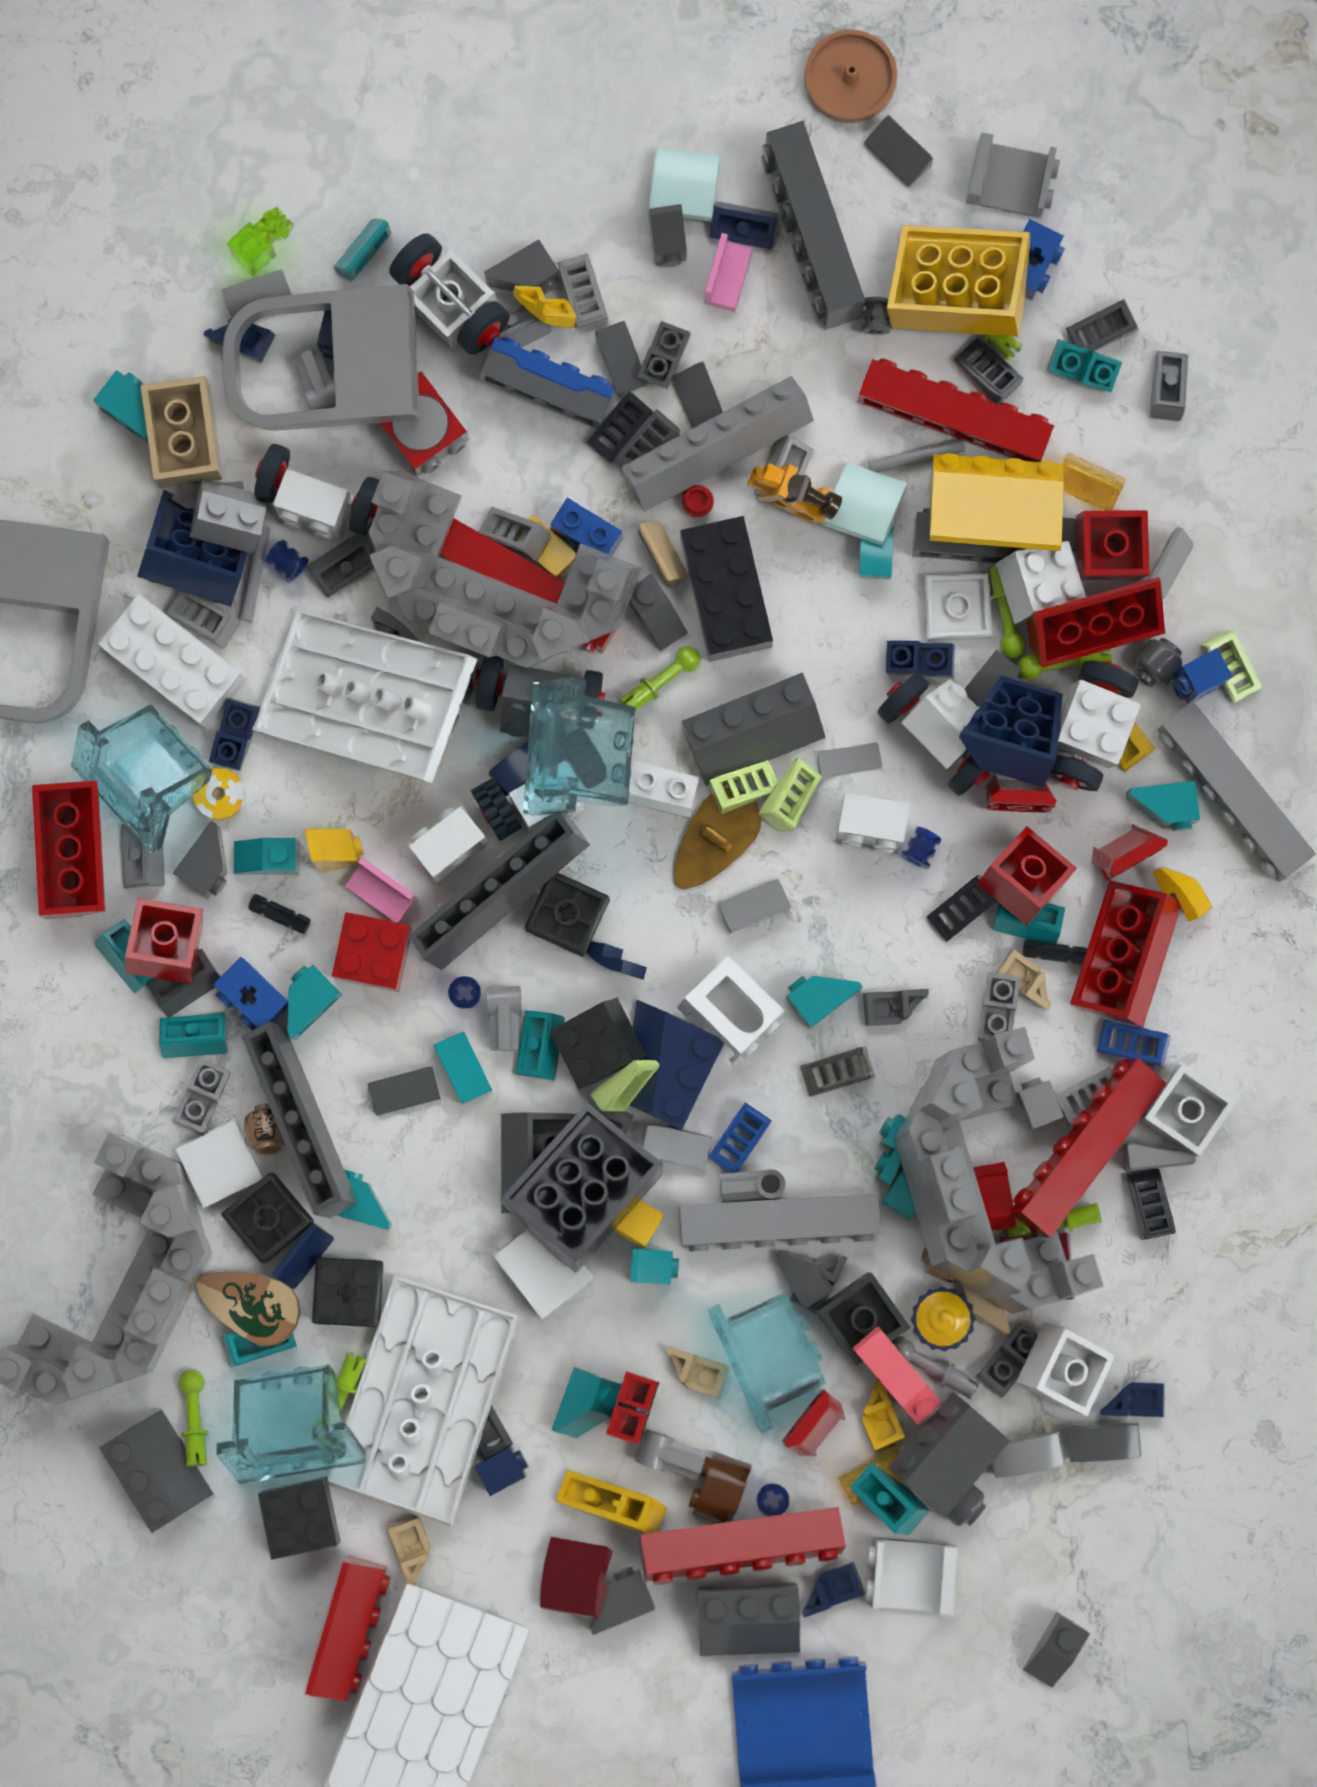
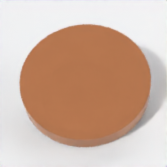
(850, 76)

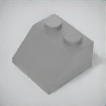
(227, 516)

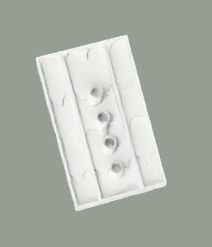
(365, 695)
(425, 1399)
(427, 1696)

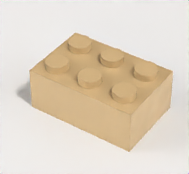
(181, 432)

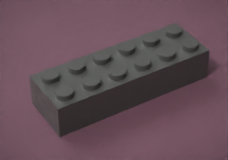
(813, 226)

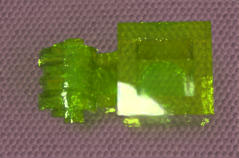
(253, 243)

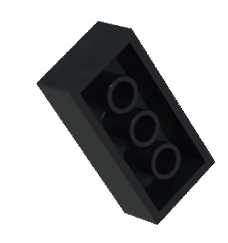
(726, 588)

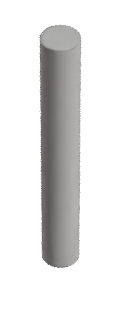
(916, 456)
(254, 577)

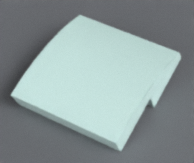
(685, 180)
(867, 503)

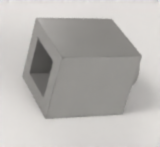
(1039, 1103)

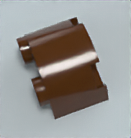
(721, 1489)

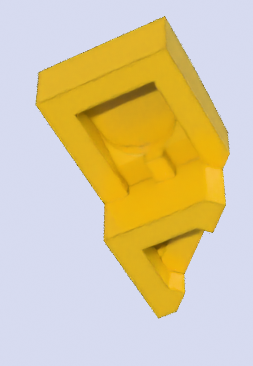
(548, 310)
(1187, 890)
(881, 1420)

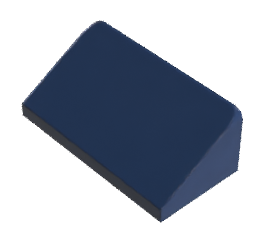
(743, 224)
(303, 1256)

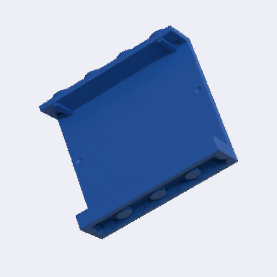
(803, 1724)

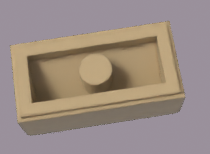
(662, 552)

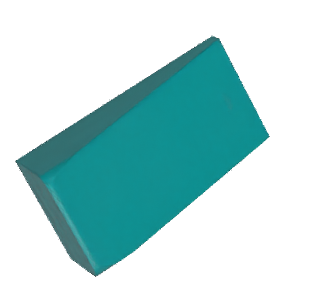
(243, 1351)

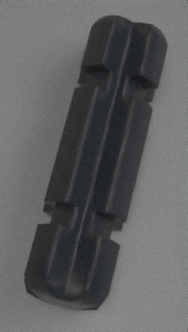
(279, 914)
(1054, 952)

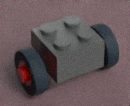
(518, 691)

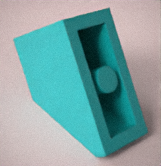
(123, 402)
(1168, 804)
(267, 856)
(819, 996)
(309, 999)
(369, 1207)
(653, 1266)
(586, 1403)
(890, 1500)

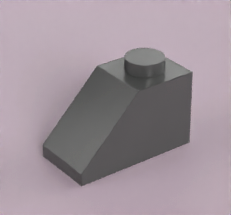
(668, 235)
(525, 268)
(656, 613)
(205, 863)
(625, 1600)
(1056, 1650)

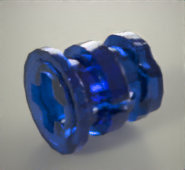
(286, 560)
(921, 847)
(466, 982)
(783, 1502)

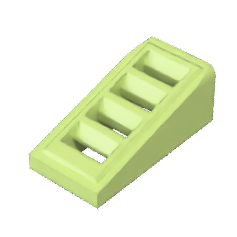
(1241, 659)
(724, 804)
(778, 812)
(624, 1086)

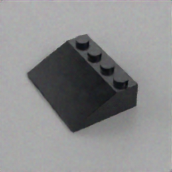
(582, 1187)

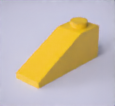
(333, 848)
(611, 1503)

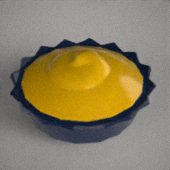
(943, 1318)

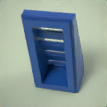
(1162, 1046)
(755, 1115)

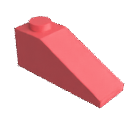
(897, 1375)

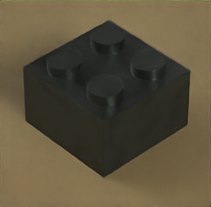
(597, 1043)
(858, 1312)
(299, 1518)

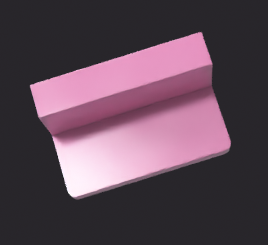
(727, 274)
(380, 891)

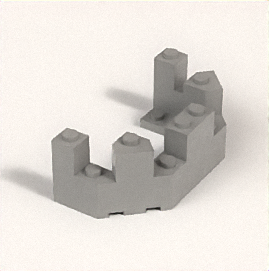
(475, 607)
(947, 1194)
(150, 1299)

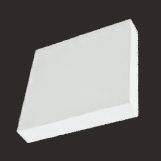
(957, 606)
(219, 1164)

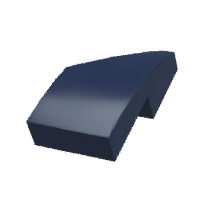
(253, 343)
(610, 958)
(1138, 1400)
(834, 1588)

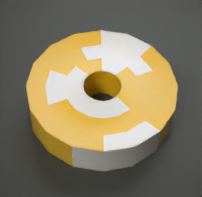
(229, 804)

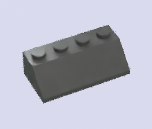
(754, 728)

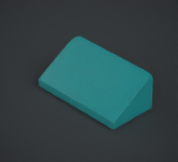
(363, 248)
(1043, 928)
(113, 947)
(193, 1035)
(537, 1049)
(462, 1067)

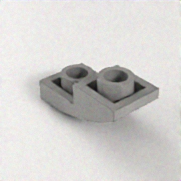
(998, 1005)
(202, 1097)
(1030, 1455)

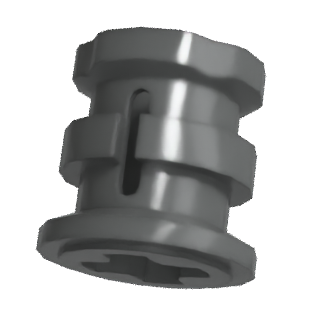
(876, 316)

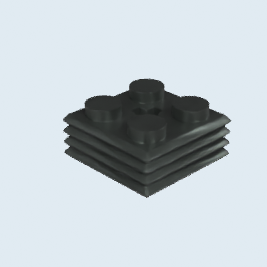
(576, 933)
(245, 1217)
(363, 1276)

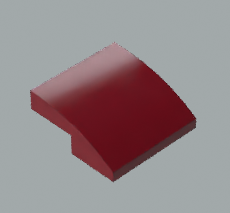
(574, 1578)

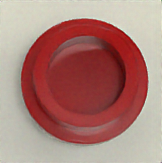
(697, 501)

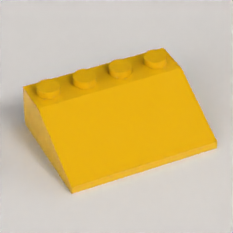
(959, 280)
(996, 502)

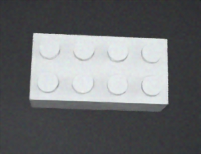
(171, 661)

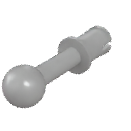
(950, 1376)

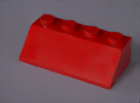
(1096, 623)
(68, 849)
(1126, 953)
(346, 1629)

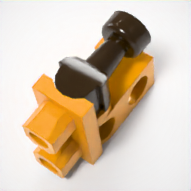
(794, 493)

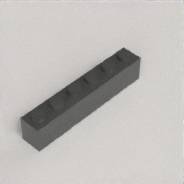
(499, 890)
(299, 1120)

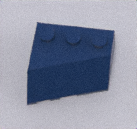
(187, 562)
(1015, 731)
(685, 1062)

